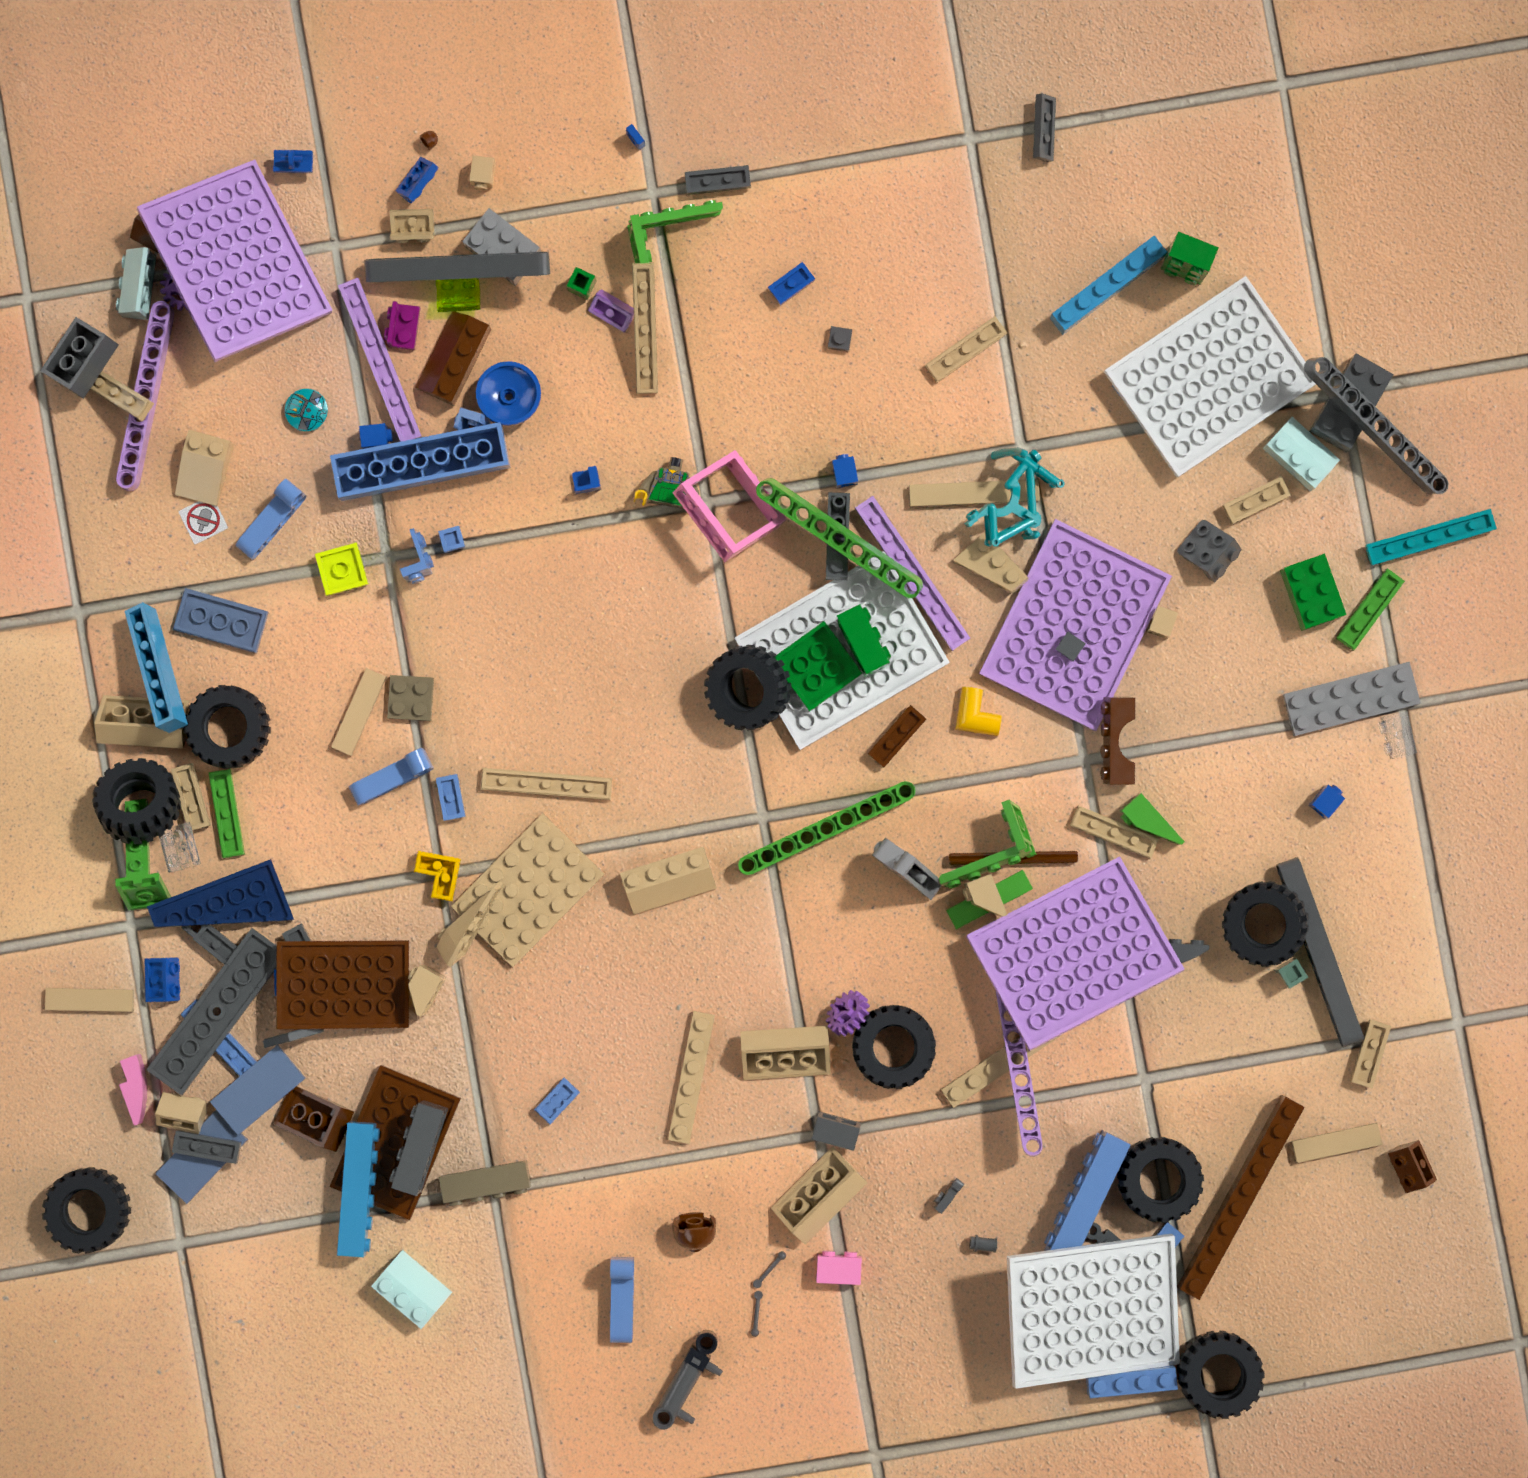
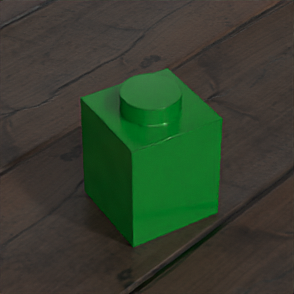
(581, 283)

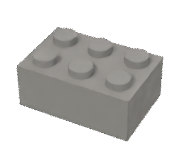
(495, 236)

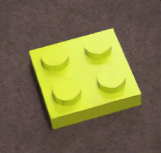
(341, 569)

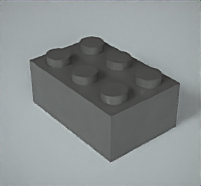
(79, 357)

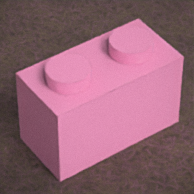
(839, 1268)

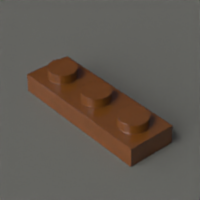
(897, 736)

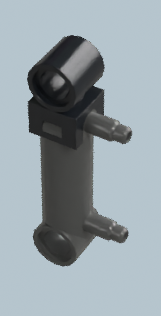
(685, 1379)

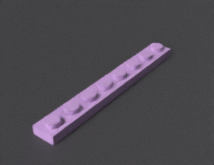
(379, 360)
(929, 596)

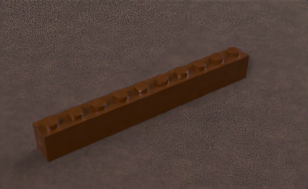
(1240, 1197)

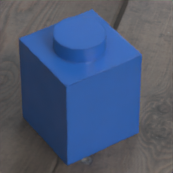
(375, 435)
(845, 471)
(1327, 801)

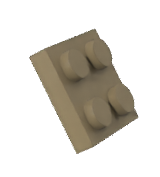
(410, 698)

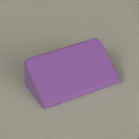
(612, 310)

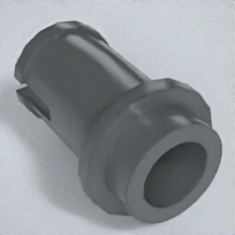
(983, 1244)

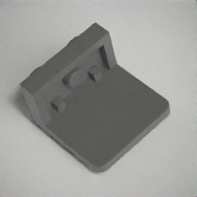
(1210, 549)

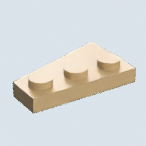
(992, 565)

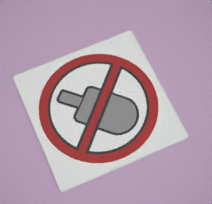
(202, 521)

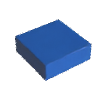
(635, 137)

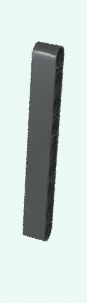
(457, 266)
(1367, 423)
(1322, 957)

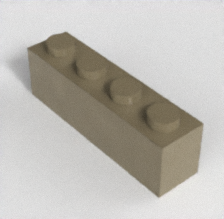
(485, 1181)

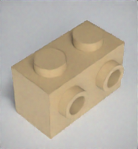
(181, 1112)

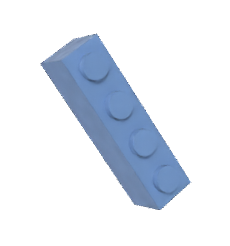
(1133, 1382)

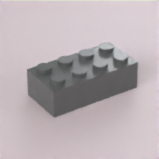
(1332, 422)
(419, 1147)

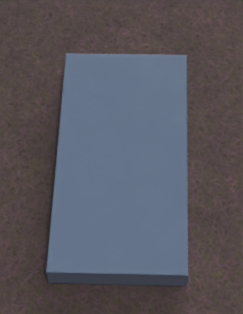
(220, 620)
(258, 1089)
(189, 1174)

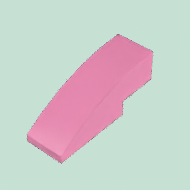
(135, 1088)

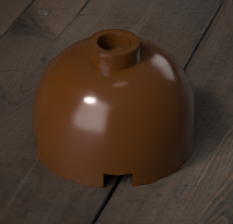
(694, 1230)

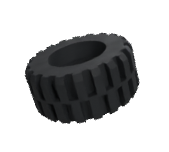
(726, 703)
(199, 718)
(133, 777)
(1244, 945)
(923, 1047)
(1181, 1201)
(65, 1230)
(1247, 1388)

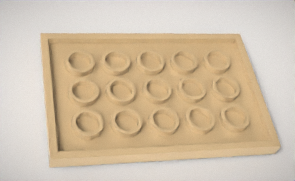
(541, 883)

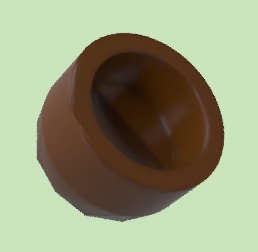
(429, 139)

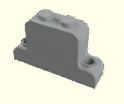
(907, 867)

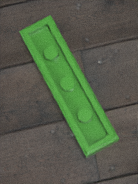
(1370, 609)
(226, 813)
(1008, 890)

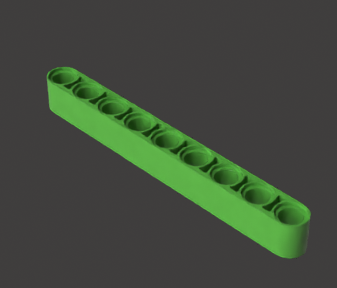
(850, 538)
(834, 820)

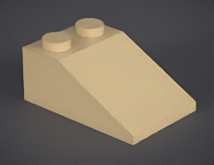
(203, 467)

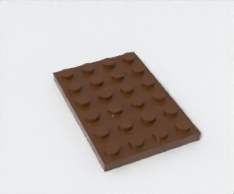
(342, 984)
(390, 1107)

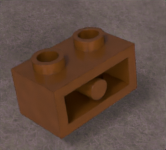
(1412, 1166)

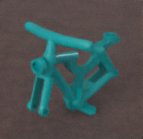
(1030, 517)

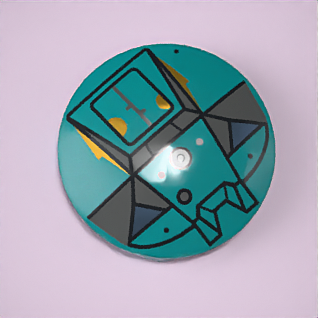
(306, 410)

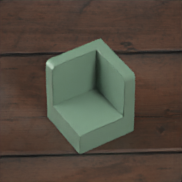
(1291, 972)

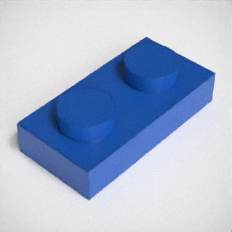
(791, 283)

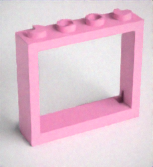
(707, 521)

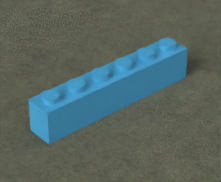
(1108, 285)
(156, 667)
(356, 1189)

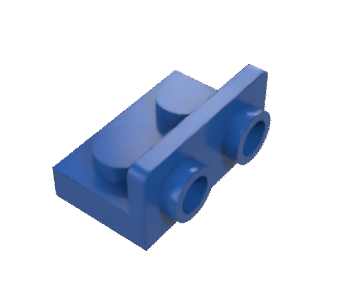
(417, 179)
(162, 979)

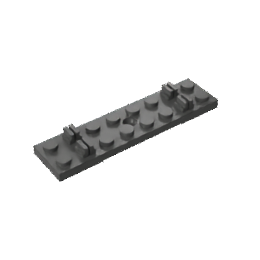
(203, 1031)

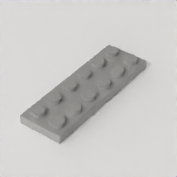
(1351, 698)

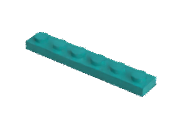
(1430, 537)

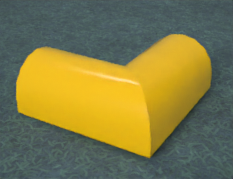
(971, 718)
(445, 872)

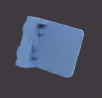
(417, 571)

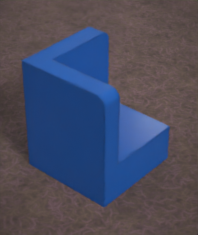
(586, 480)

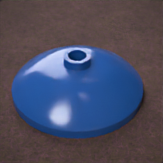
(508, 379)

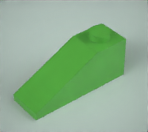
(1146, 818)

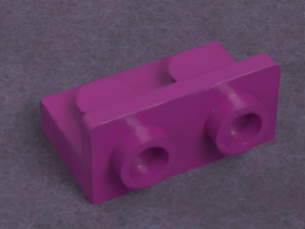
(402, 326)

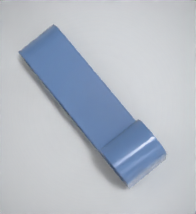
(271, 519)
(401, 772)
(621, 1299)

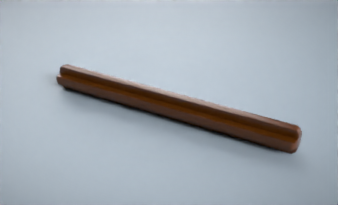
(1041, 857)

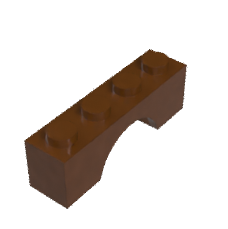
(1116, 714)

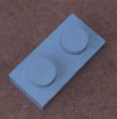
(450, 797)

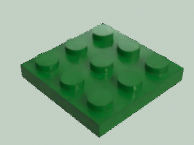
(818, 666)

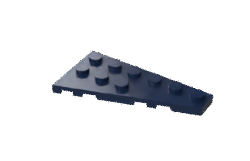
(236, 898)

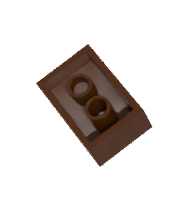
(314, 1118)

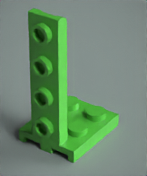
(638, 225)
(1018, 833)
(139, 886)

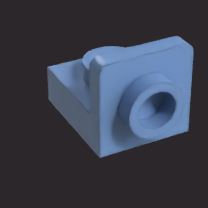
(468, 418)

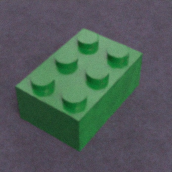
(1189, 258)
(1313, 592)
(863, 640)

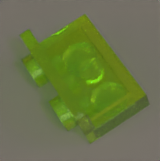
(458, 295)

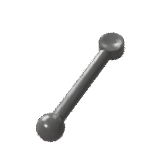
(758, 1282)
(758, 1295)

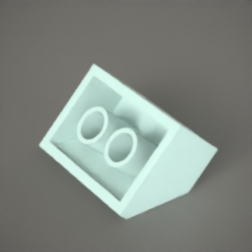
(136, 283)
(1301, 454)
(411, 1289)

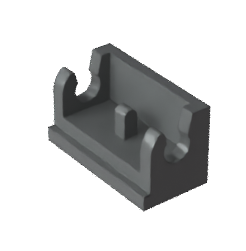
(836, 1130)

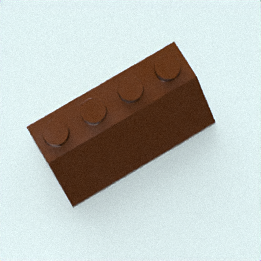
(453, 357)

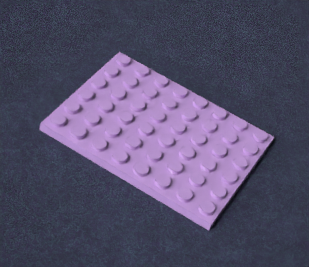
(234, 260)
(1080, 590)
(1075, 953)

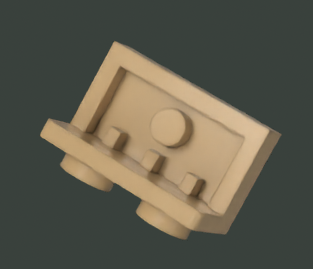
(412, 224)

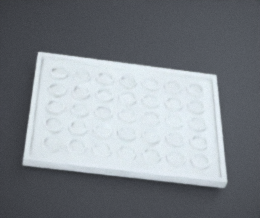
(1210, 376)
(902, 630)
(1093, 1310)

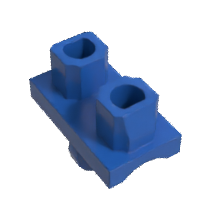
(293, 161)

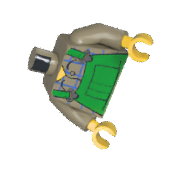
(662, 483)

